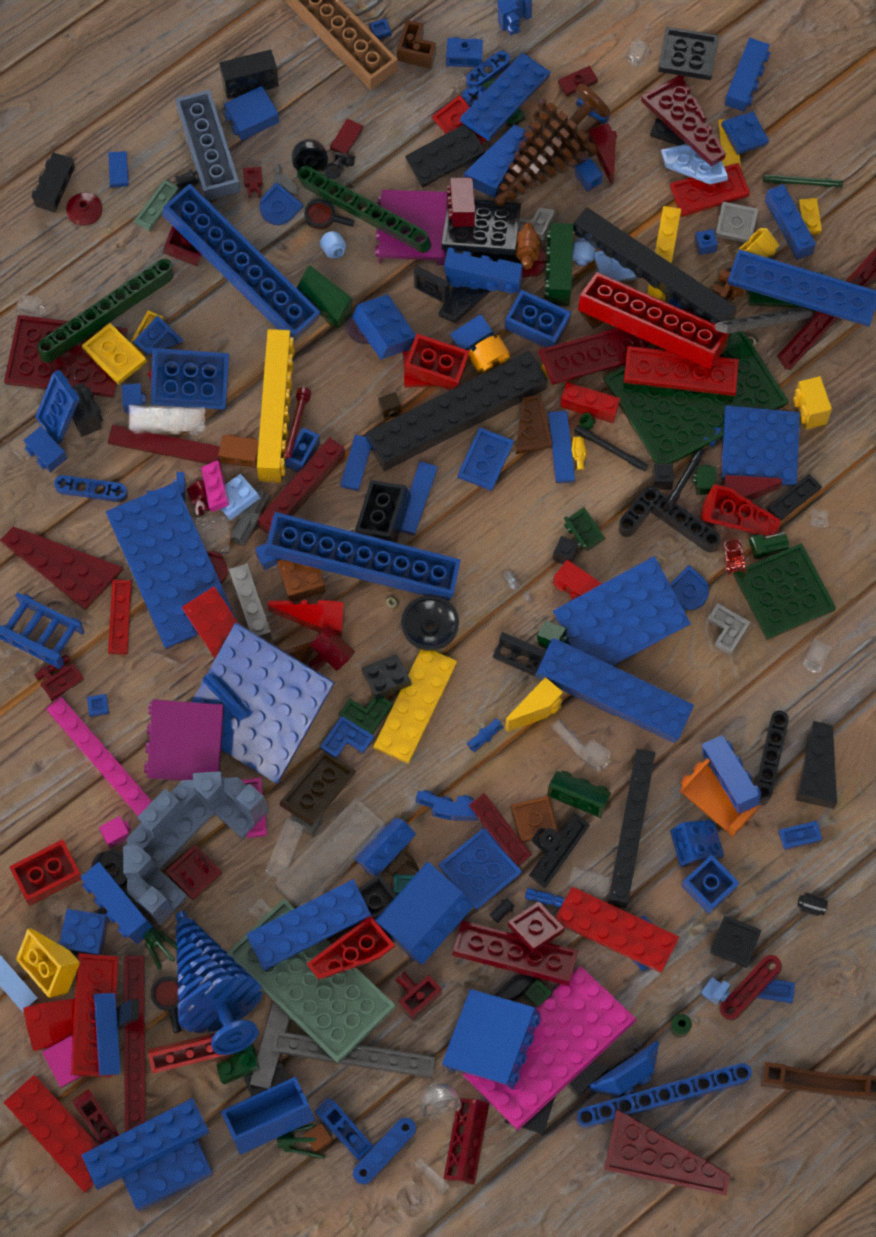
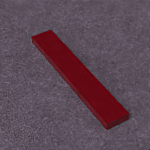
(164, 445)

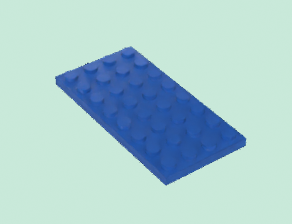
(165, 558)

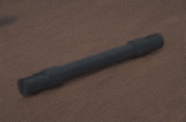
(631, 459)
(675, 494)

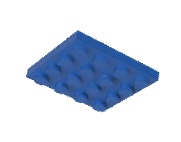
(760, 443)

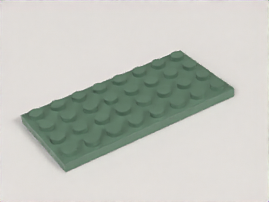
(330, 1010)

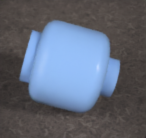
(333, 244)
(582, 252)

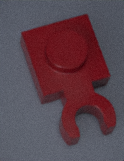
(253, 180)
(198, 497)

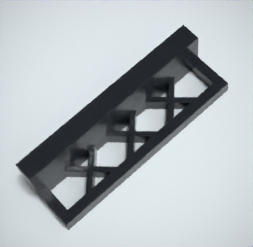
(521, 648)

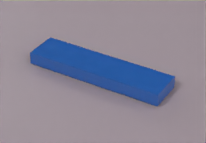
(561, 447)
(419, 494)
(107, 1034)

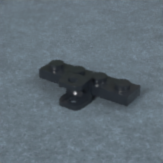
(556, 848)

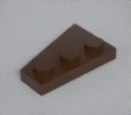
(533, 426)

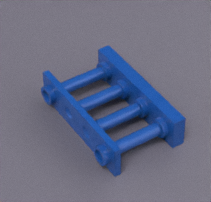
(38, 647)

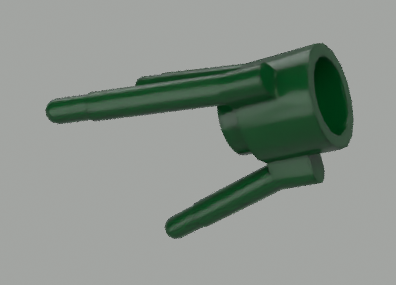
(155, 939)
(289, 1140)

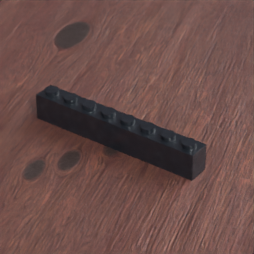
(631, 828)

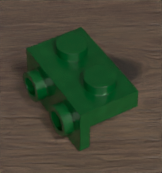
(585, 529)

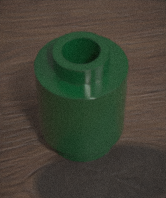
(679, 1031)

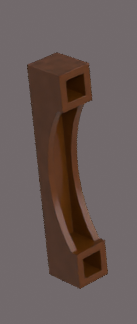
(797, 1079)

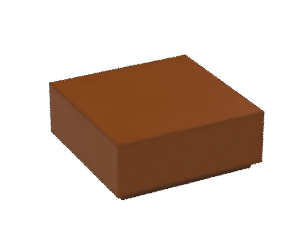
(321, 1136)

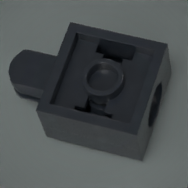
(87, 413)

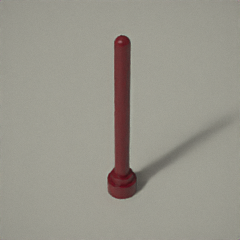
(303, 396)

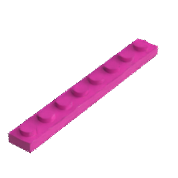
(99, 756)

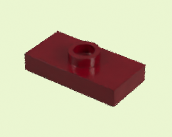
(570, 82)

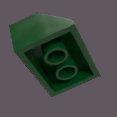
(326, 296)
(578, 793)

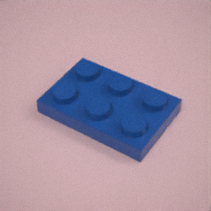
(485, 459)

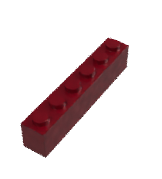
(304, 483)

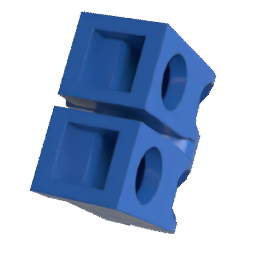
(510, 13)

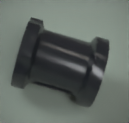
(186, 179)

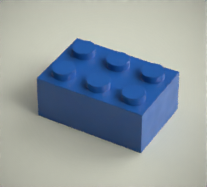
(537, 319)
(384, 326)

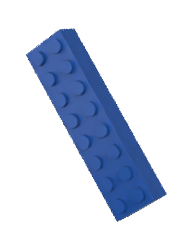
(614, 690)

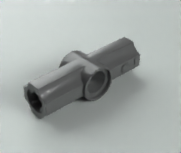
(249, 519)

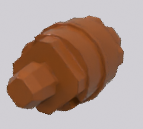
(527, 245)

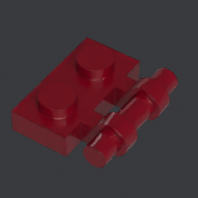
(61, 681)

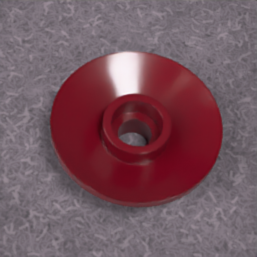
(86, 215)

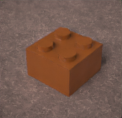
(300, 580)

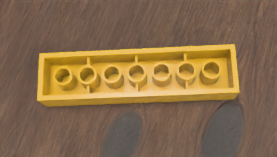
(275, 406)

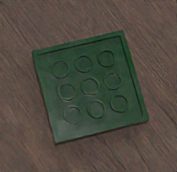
(784, 591)

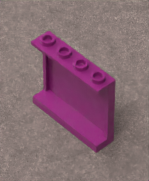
(420, 208)
(183, 739)

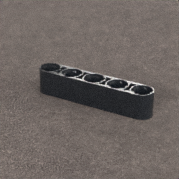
(774, 749)

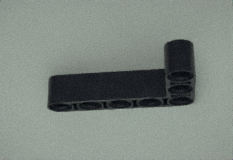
(669, 517)

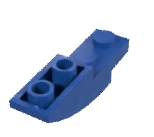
(446, 808)

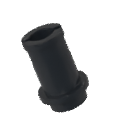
(502, 910)

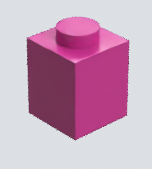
(115, 831)

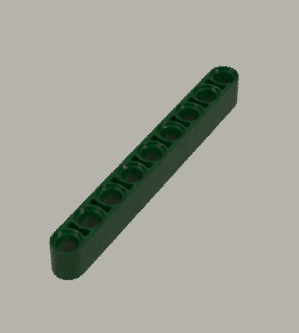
(369, 214)
(113, 308)

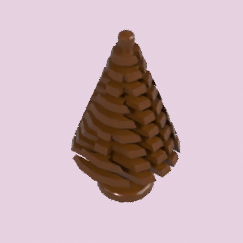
(554, 140)

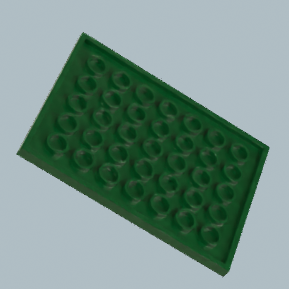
(678, 420)

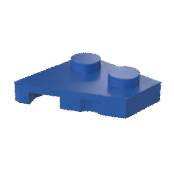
(156, 335)

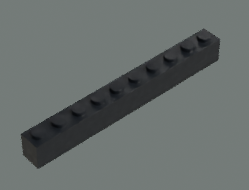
(652, 268)

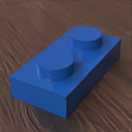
(800, 835)

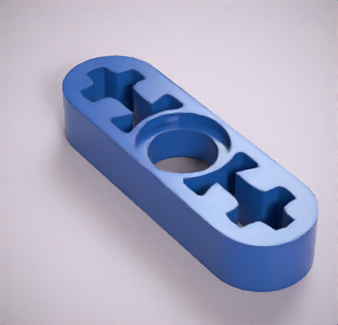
(490, 62)

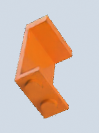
(709, 796)

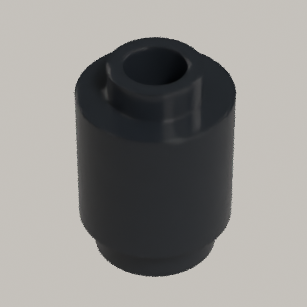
(812, 904)

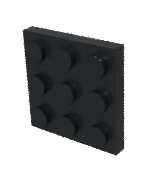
(688, 53)

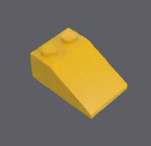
(536, 706)
(47, 963)

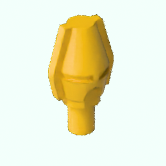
(579, 452)

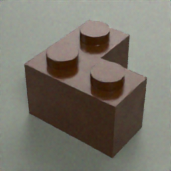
(413, 48)

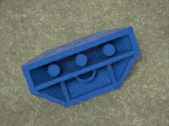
(629, 1074)

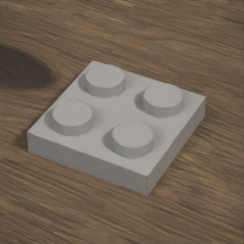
(736, 222)

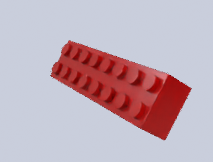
(652, 320)

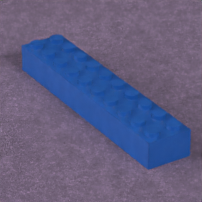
(240, 262)
(361, 556)

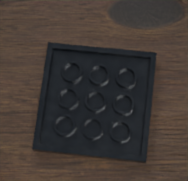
(493, 230)

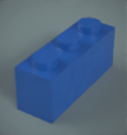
(385, 847)

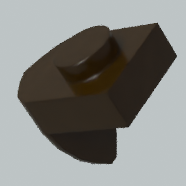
(397, 863)

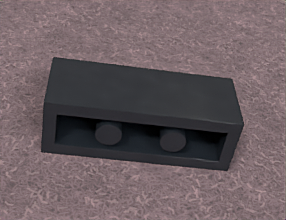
(53, 182)

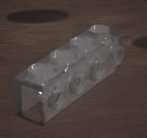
(166, 419)

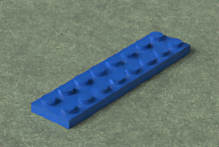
(803, 287)

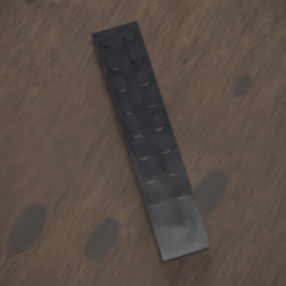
(456, 410)

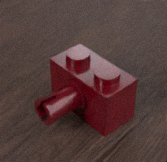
(330, 649)
(418, 995)

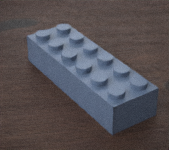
(207, 145)

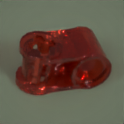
(734, 556)

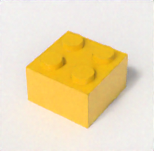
(812, 403)

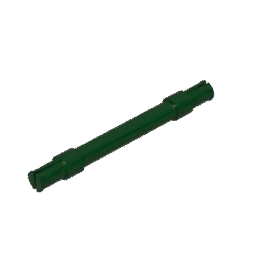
(778, 179)

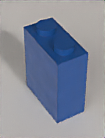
(251, 113)

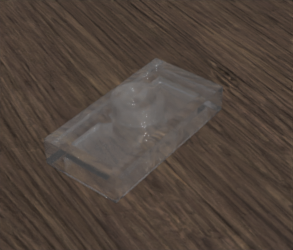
(589, 882)

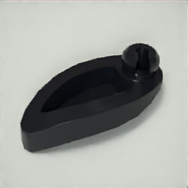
(515, 987)

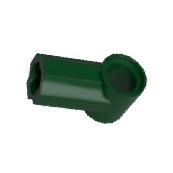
(763, 546)

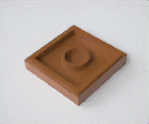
(531, 816)

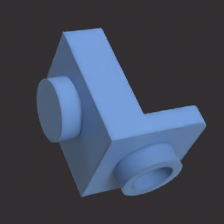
(716, 991)

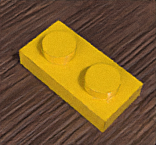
(810, 214)

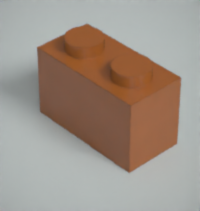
(239, 451)

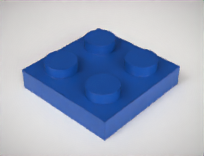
(745, 132)

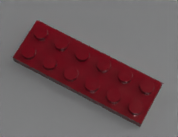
(588, 355)
(510, 953)

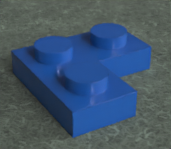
(346, 733)

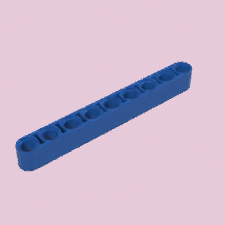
(671, 1088)

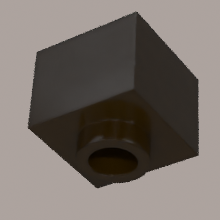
(389, 405)

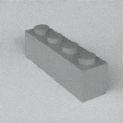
(249, 601)

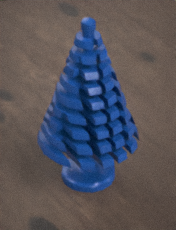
(213, 989)

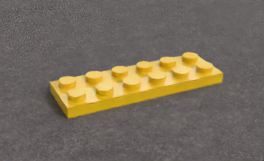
(415, 705)

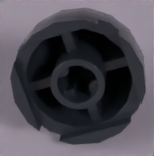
(310, 154)

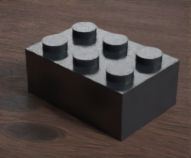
(248, 73)
(383, 510)

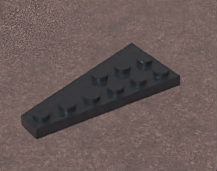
(464, 298)

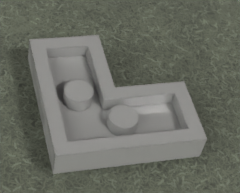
(541, 221)
(732, 626)

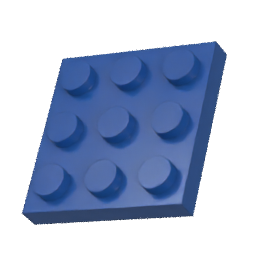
(480, 868)

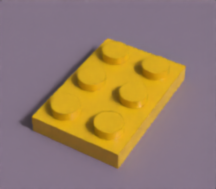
(114, 353)

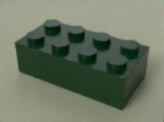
(559, 264)

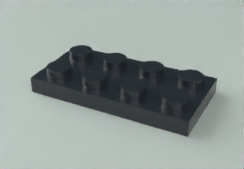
(445, 155)

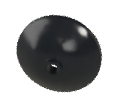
(430, 611)

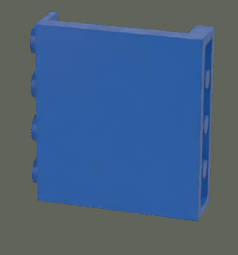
(492, 1038)

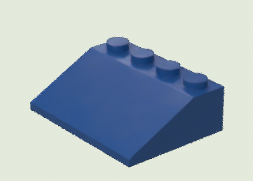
(189, 378)
(424, 913)

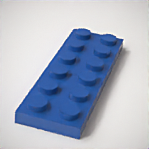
(505, 96)
(308, 924)
(145, 1143)

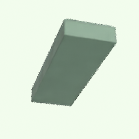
(153, 209)

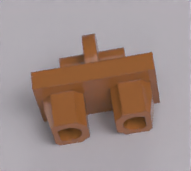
(724, 291)

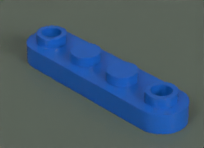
(384, 1151)

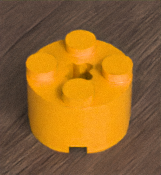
(489, 354)

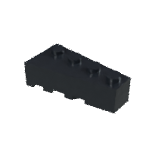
(818, 773)
(376, 896)

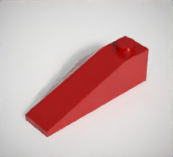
(731, 510)
(312, 615)
(357, 947)
(49, 1022)

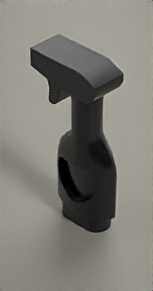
(335, 168)

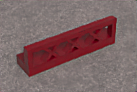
(470, 1141)

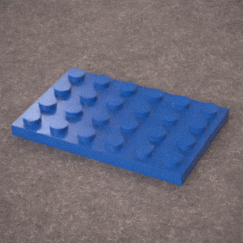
(623, 614)

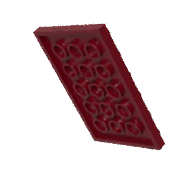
(76, 365)

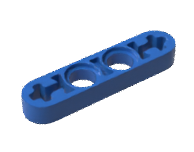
(90, 492)

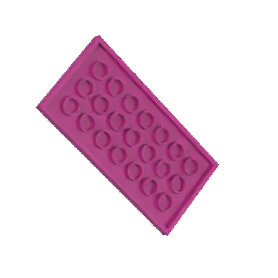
(573, 1031)

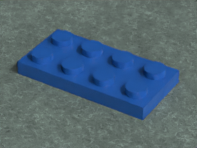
(57, 406)

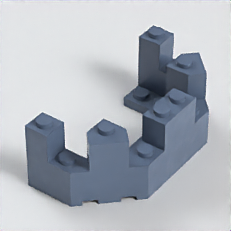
(171, 823)

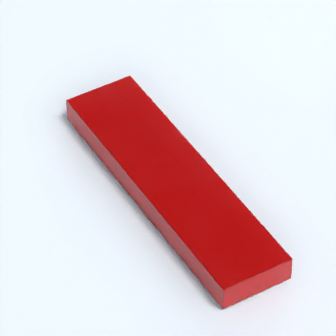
(120, 617)

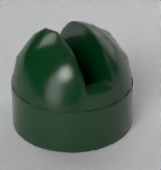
(587, 421)

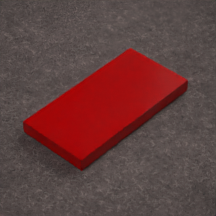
(696, 196)

